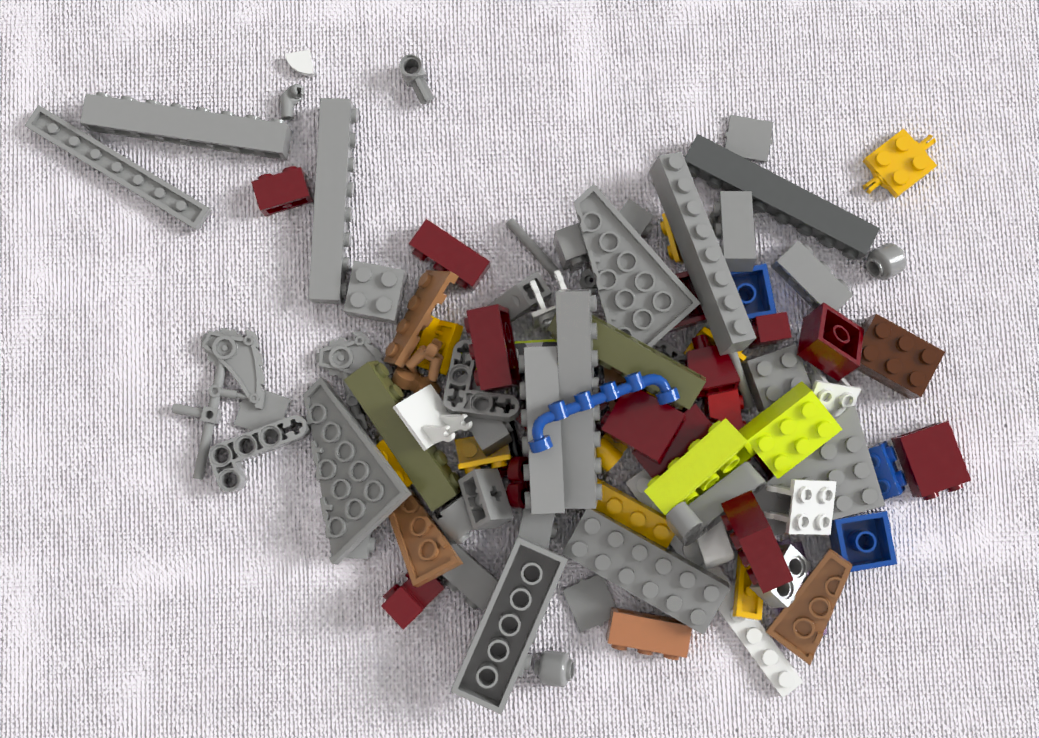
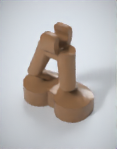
(410, 379)

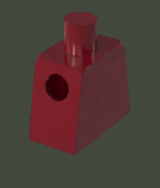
(717, 369)

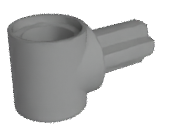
(416, 80)

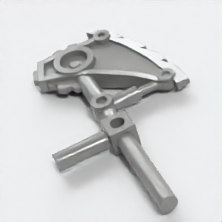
(345, 357)
(244, 363)

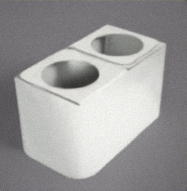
(715, 546)

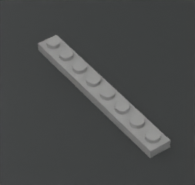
(118, 168)

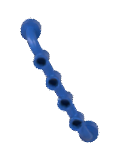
(586, 401)

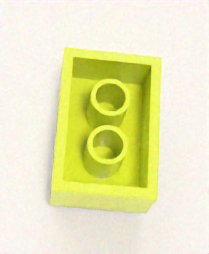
(790, 429)

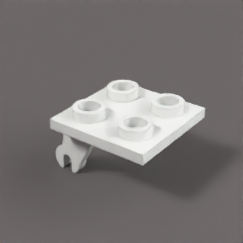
(544, 316)
(834, 395)
(429, 419)
(809, 507)

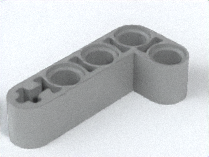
(260, 446)
(702, 514)

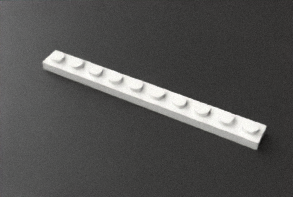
(748, 631)

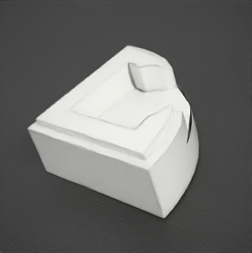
(301, 62)

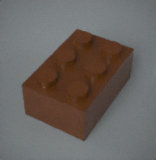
(897, 357)

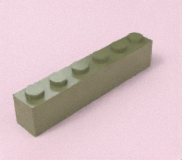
(631, 355)
(425, 468)

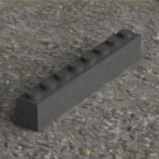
(781, 198)

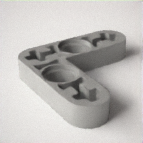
(469, 396)

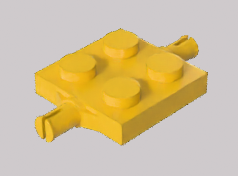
(899, 163)

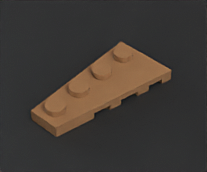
(418, 316)
(421, 542)
(805, 620)

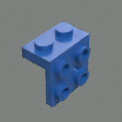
(889, 478)

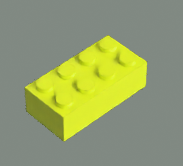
(700, 467)

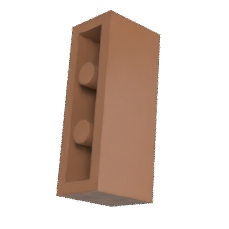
(648, 633)

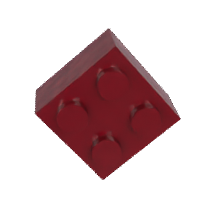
(831, 342)

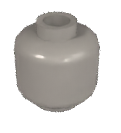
(886, 261)
(554, 668)

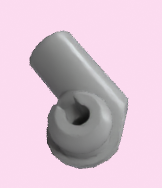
(289, 100)

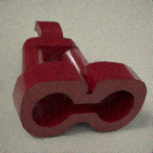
(518, 486)

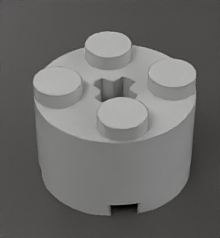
(454, 520)

